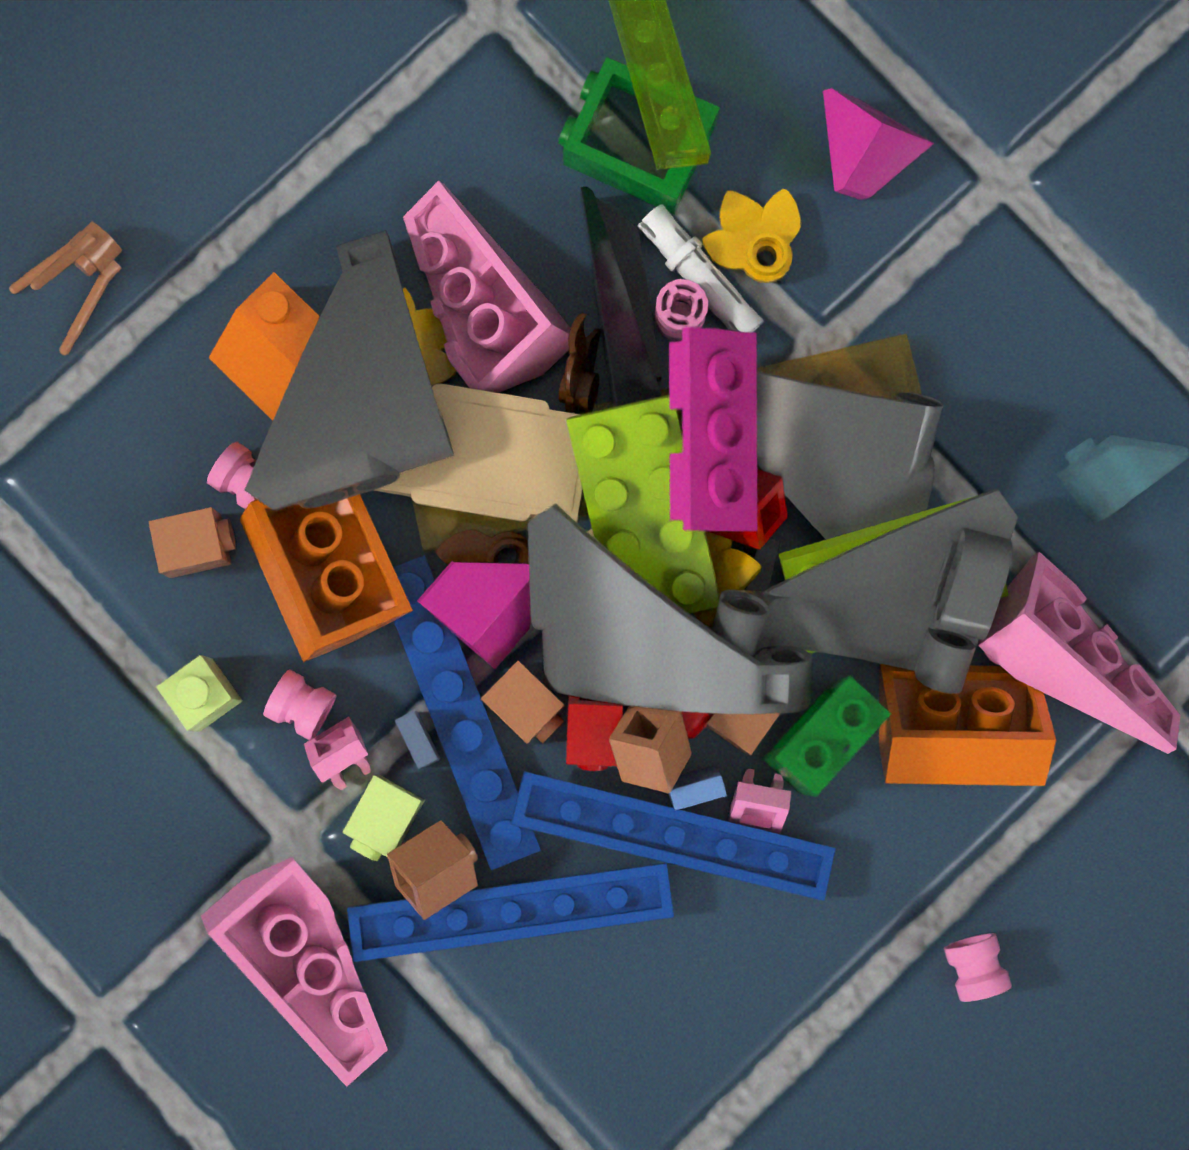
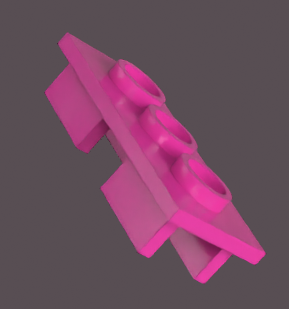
(717, 389)

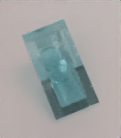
(1116, 471)

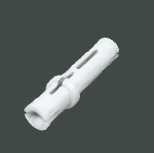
(692, 264)

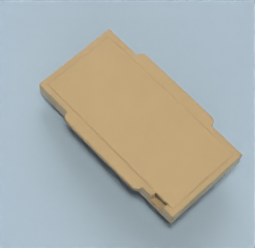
(506, 462)

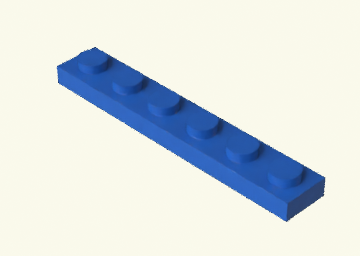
(462, 723)
(673, 836)
(513, 912)

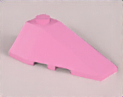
(490, 311)
(1058, 649)
(293, 952)

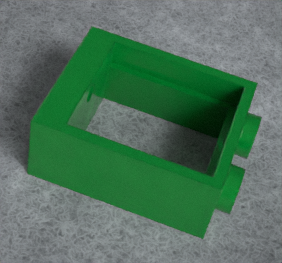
(610, 169)
(813, 746)

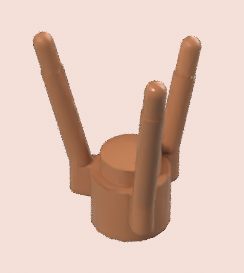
(91, 252)

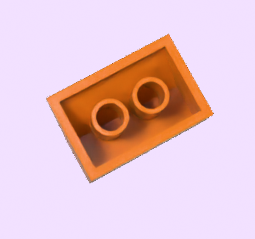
(265, 342)
(325, 572)
(981, 736)

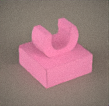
(336, 751)
(760, 805)

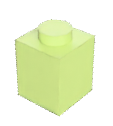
(199, 693)
(382, 818)

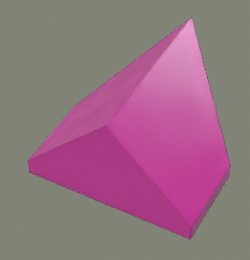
(866, 145)
(483, 605)

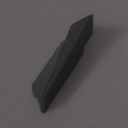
(621, 302)

